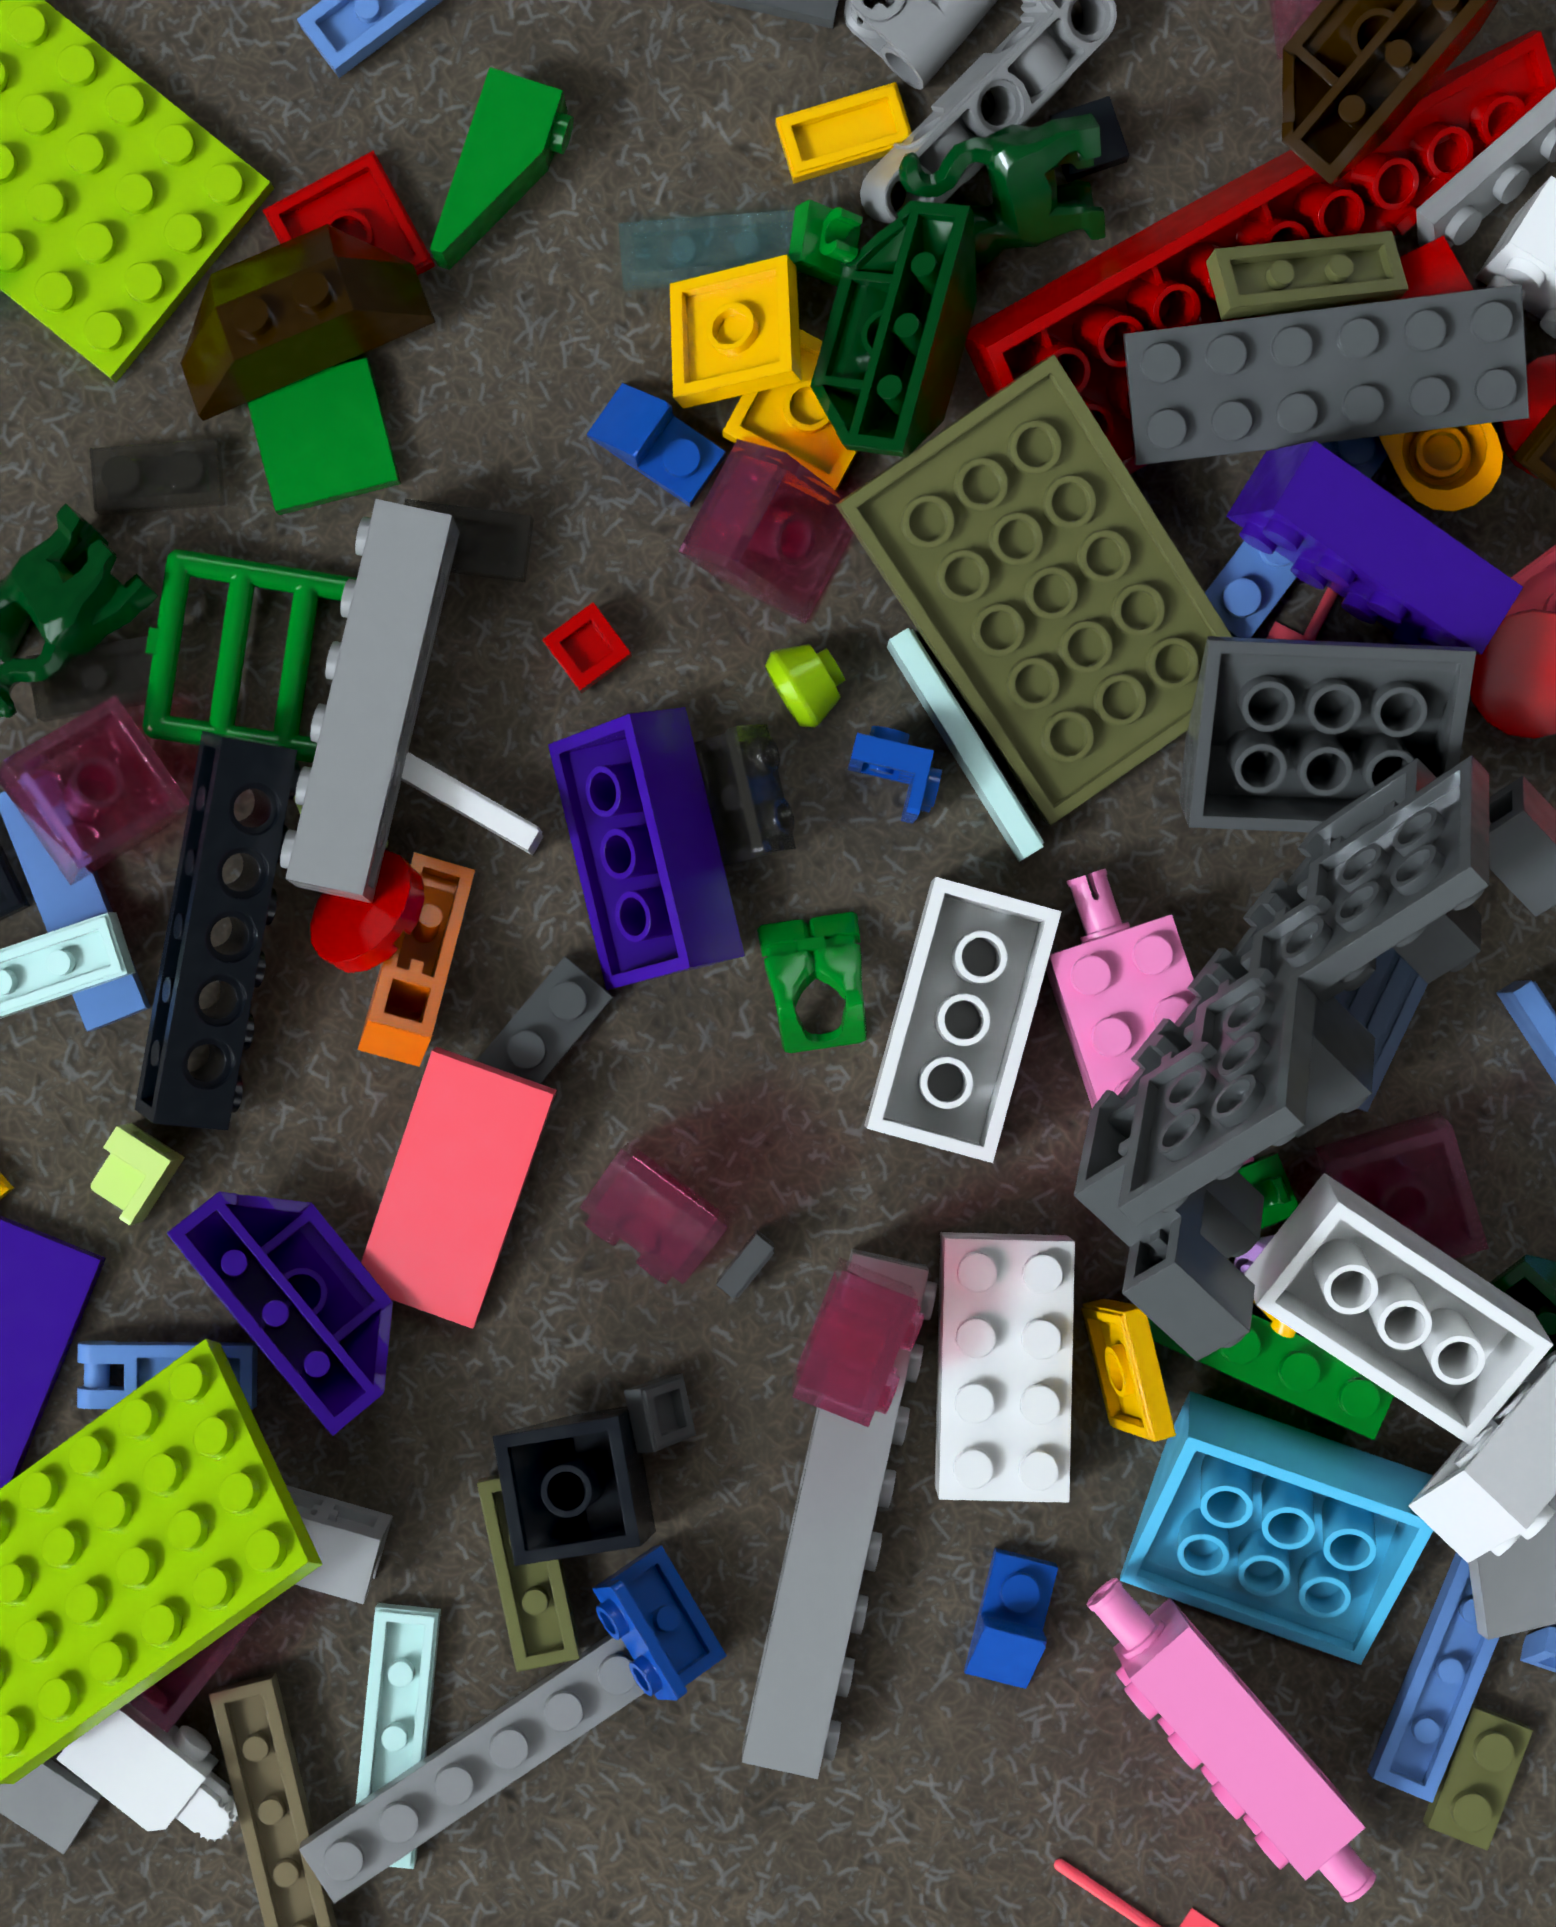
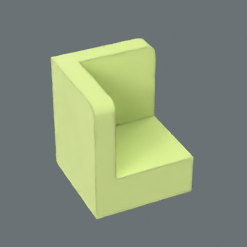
(135, 1172)

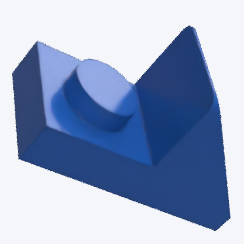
(657, 443)
(1011, 1619)

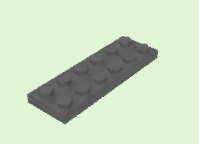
(1327, 375)

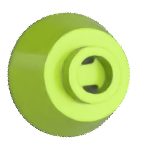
(805, 682)

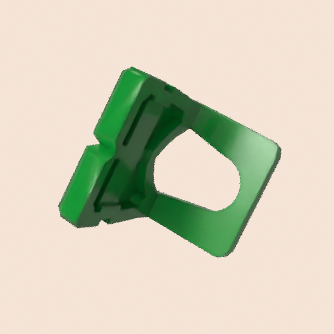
(811, 951)

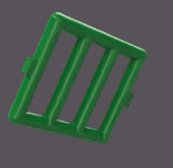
(165, 644)

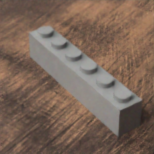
(371, 701)

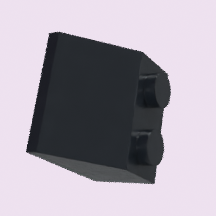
(574, 1487)

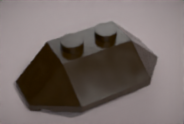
(1363, 69)
(297, 315)

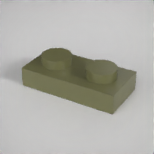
(1478, 1777)

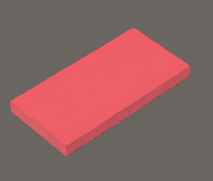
(456, 1185)

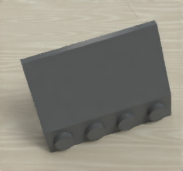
(1310, 726)

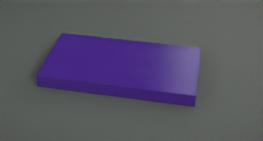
(41, 1306)

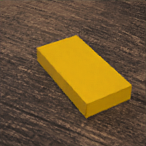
(843, 132)

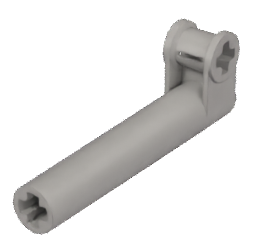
(915, 34)

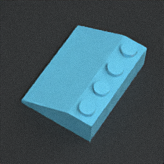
(1277, 1528)

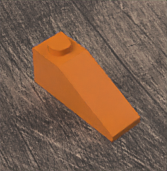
(415, 976)

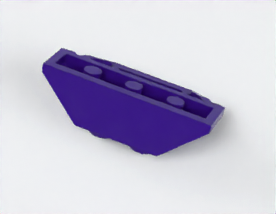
(295, 1297)

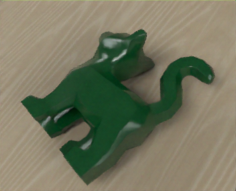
(1025, 194)
(68, 596)

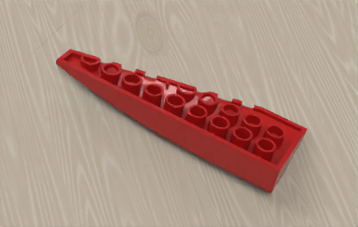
(1162, 271)

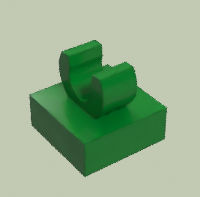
(824, 240)
(1270, 1179)

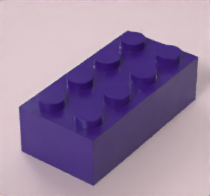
(1371, 550)

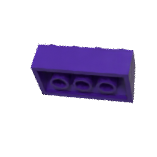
(646, 847)

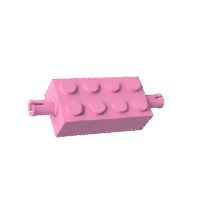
(1116, 986)
(1243, 1746)

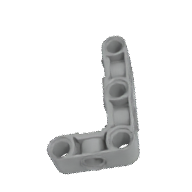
(1021, 77)

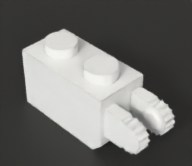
(154, 1773)

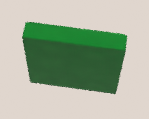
(324, 438)

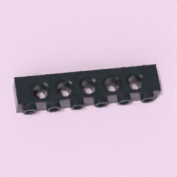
(199, 900)

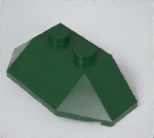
(899, 330)

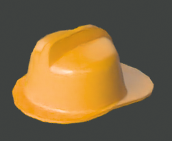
(1447, 465)

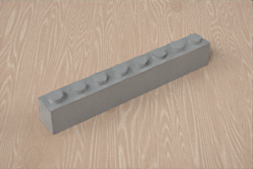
(824, 1566)

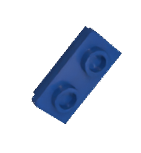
(889, 757)
(658, 1624)

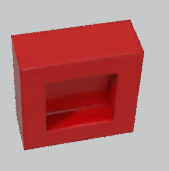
(587, 647)

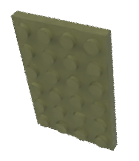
(1042, 587)

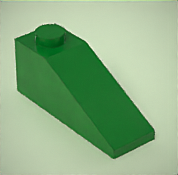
(502, 158)

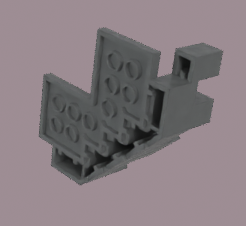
(1269, 1044)

